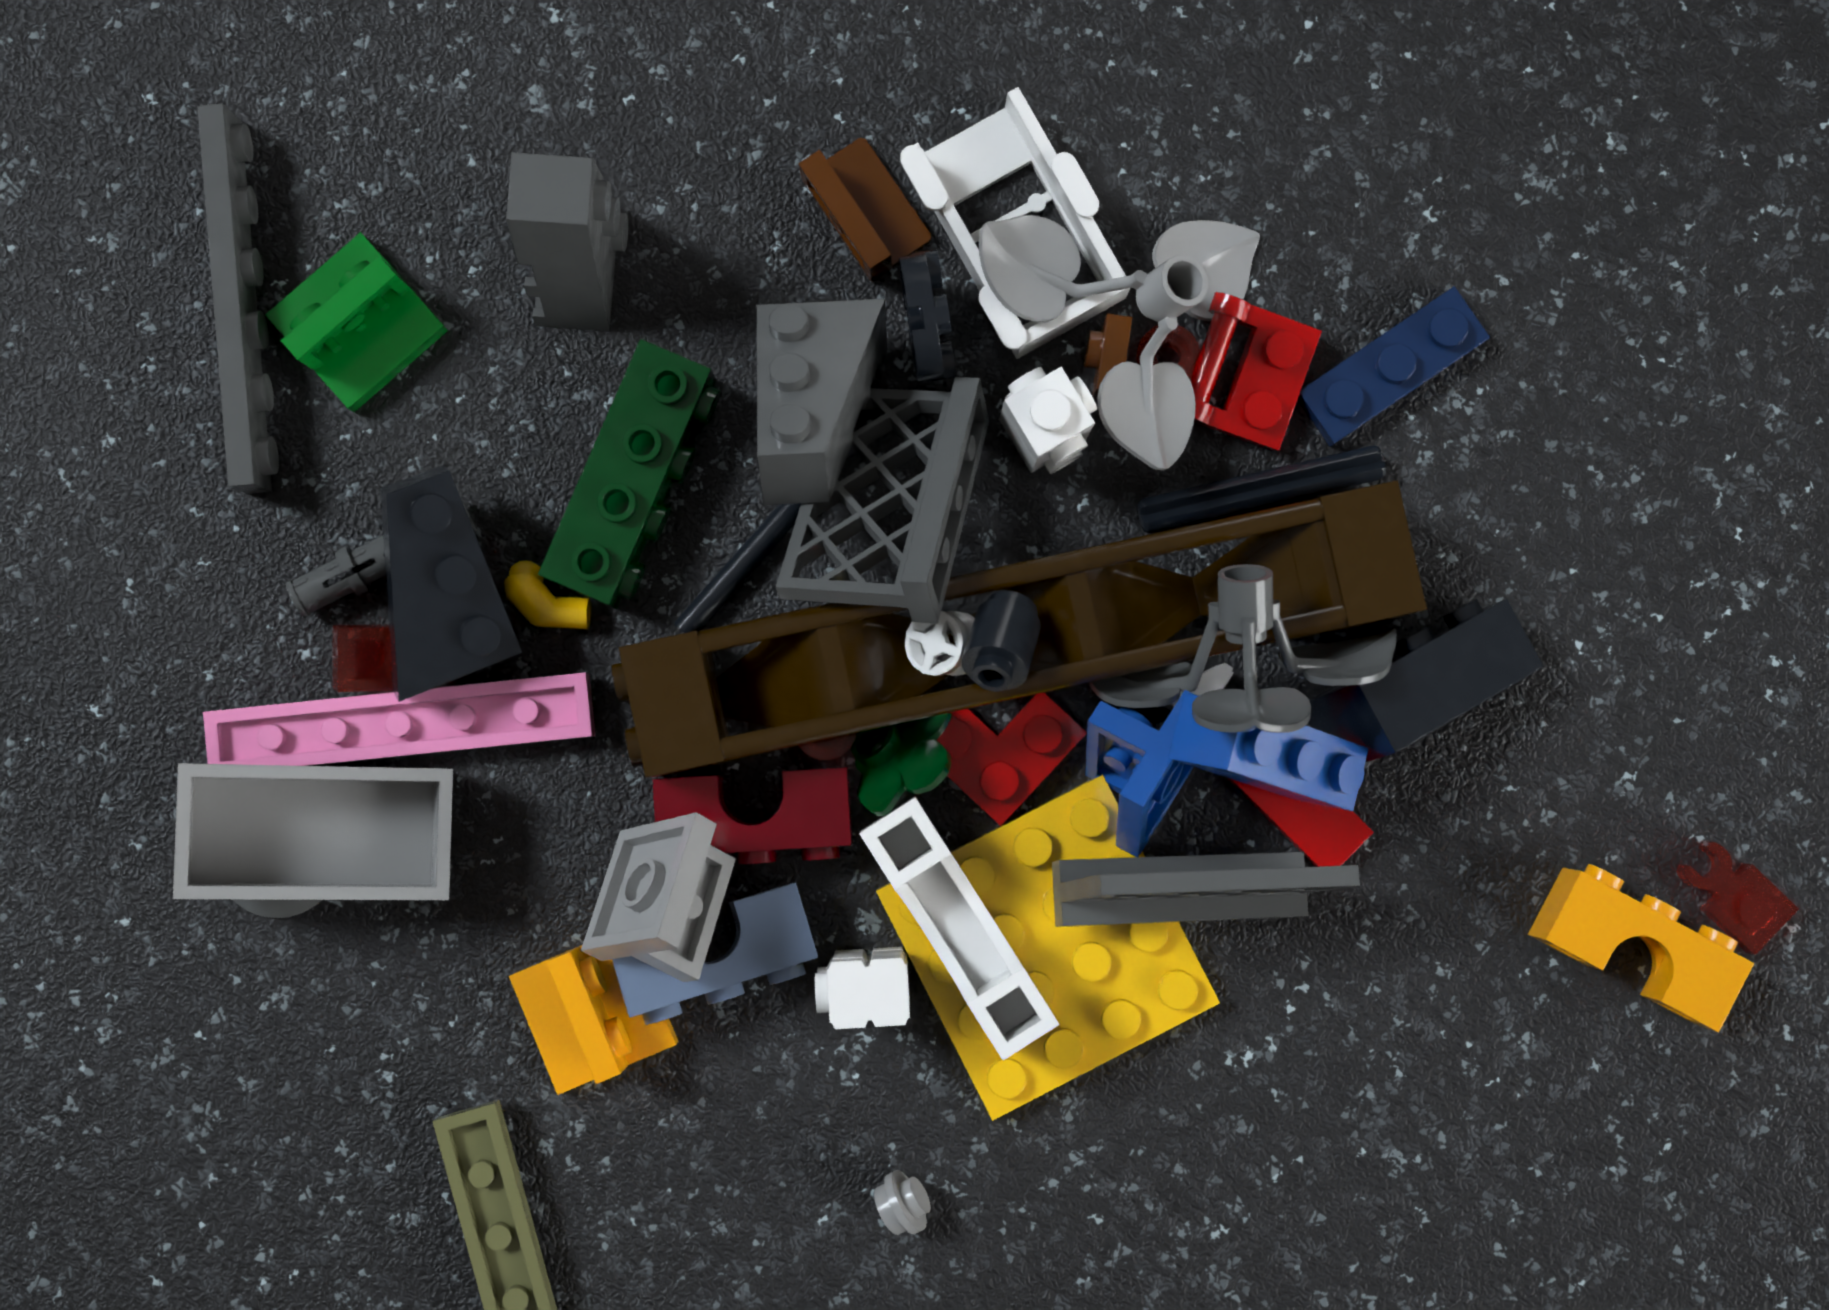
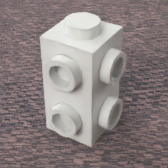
(1048, 418)

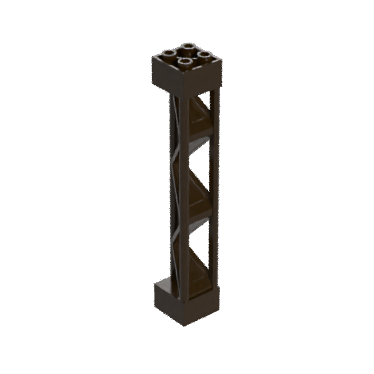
(1099, 612)

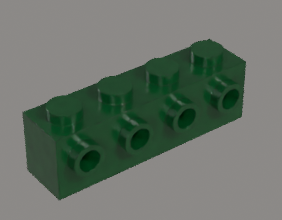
(630, 474)

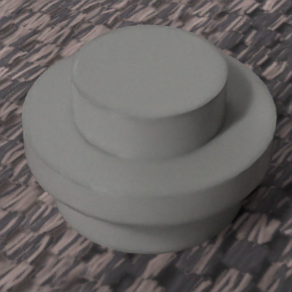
(902, 1203)

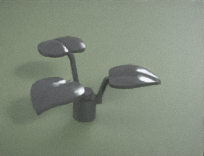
(1245, 614)

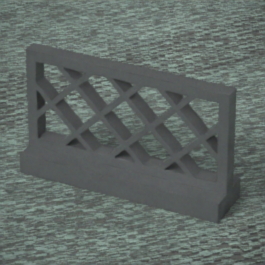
(937, 514)
(1189, 888)

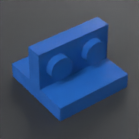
(1137, 767)

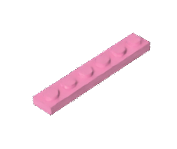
(384, 728)

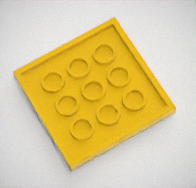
(1100, 981)

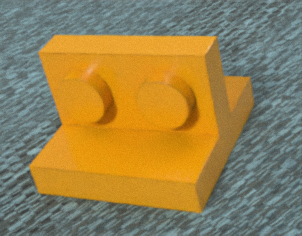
(583, 1020)

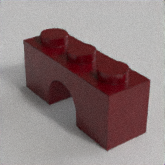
(811, 815)

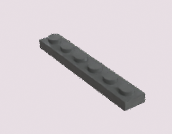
(234, 276)

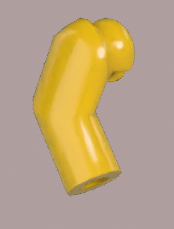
(538, 604)

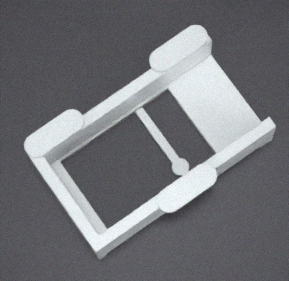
(986, 156)

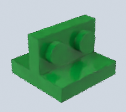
(356, 323)

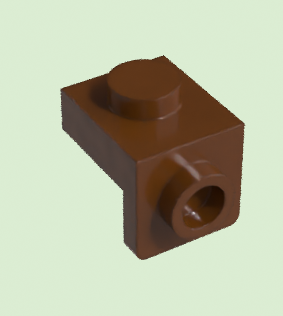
(1107, 347)

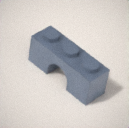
(768, 940)

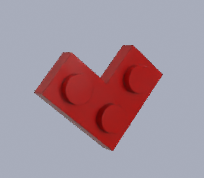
(1008, 766)

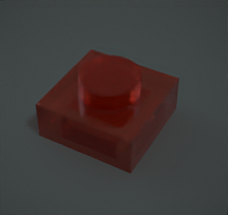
(361, 658)

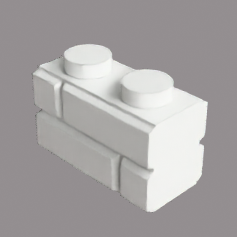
(864, 988)

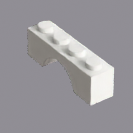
(959, 928)

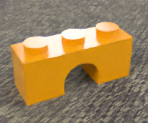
(1690, 970)

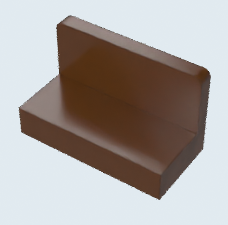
(864, 206)

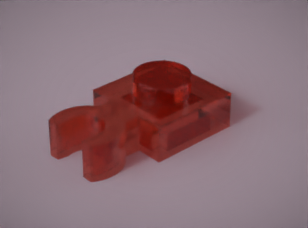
(1742, 901)

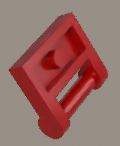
(1266, 376)

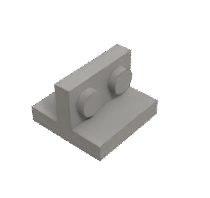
(661, 896)

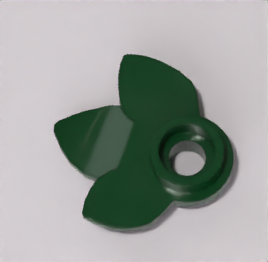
(900, 760)

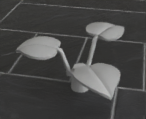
(1142, 405)

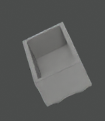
(312, 832)

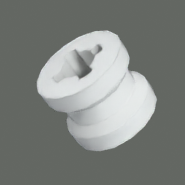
(930, 648)

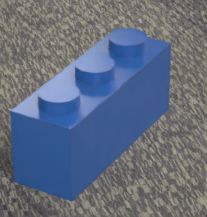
(1293, 764)

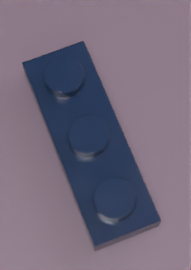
(1392, 366)

